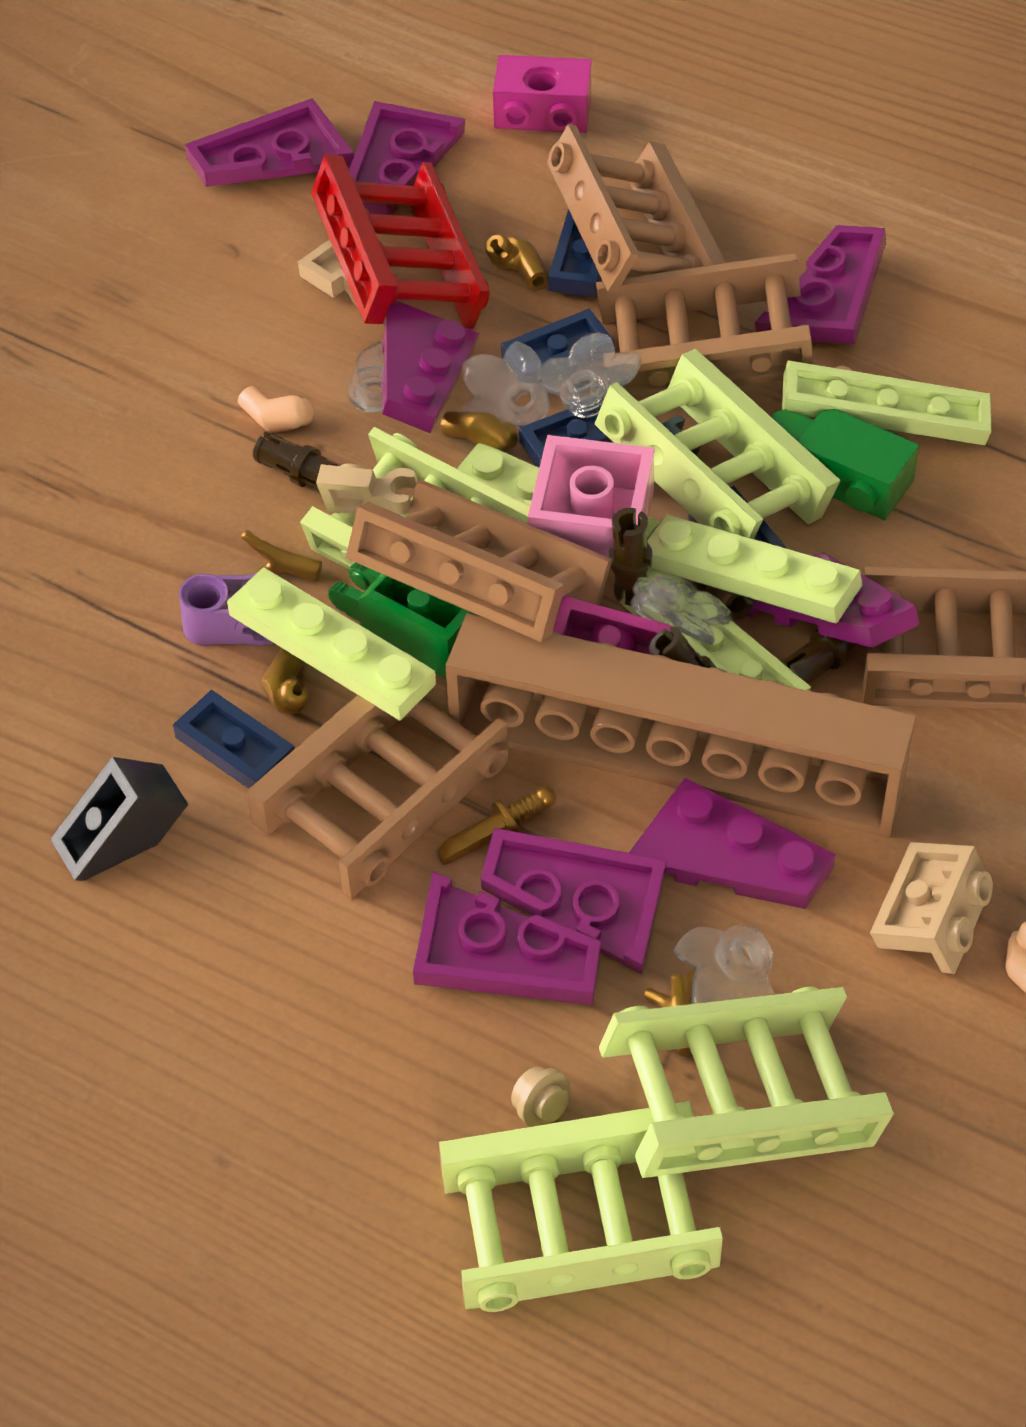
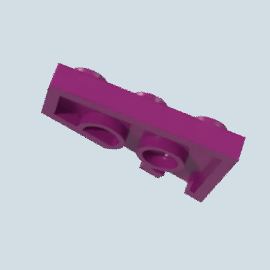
(397, 144)
(268, 147)
(836, 285)
(421, 364)
(868, 621)
(733, 847)
(580, 887)
(490, 949)

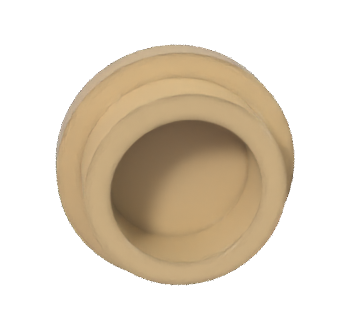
(540, 1095)

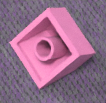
(586, 484)

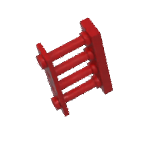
(368, 262)

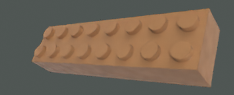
(683, 721)

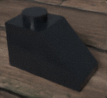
(118, 817)

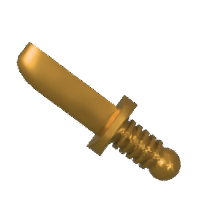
(504, 818)

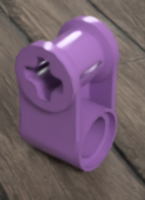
(207, 614)

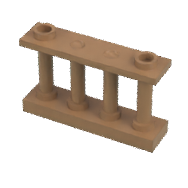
(656, 192)
(739, 356)
(478, 559)
(947, 677)
(324, 762)

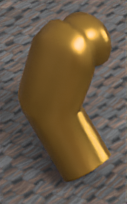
(518, 257)
(480, 428)
(282, 686)

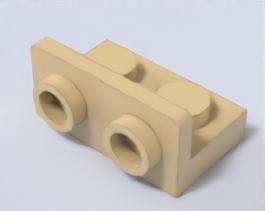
(934, 903)

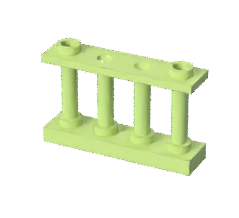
(737, 424)
(332, 533)
(732, 1132)
(537, 1158)

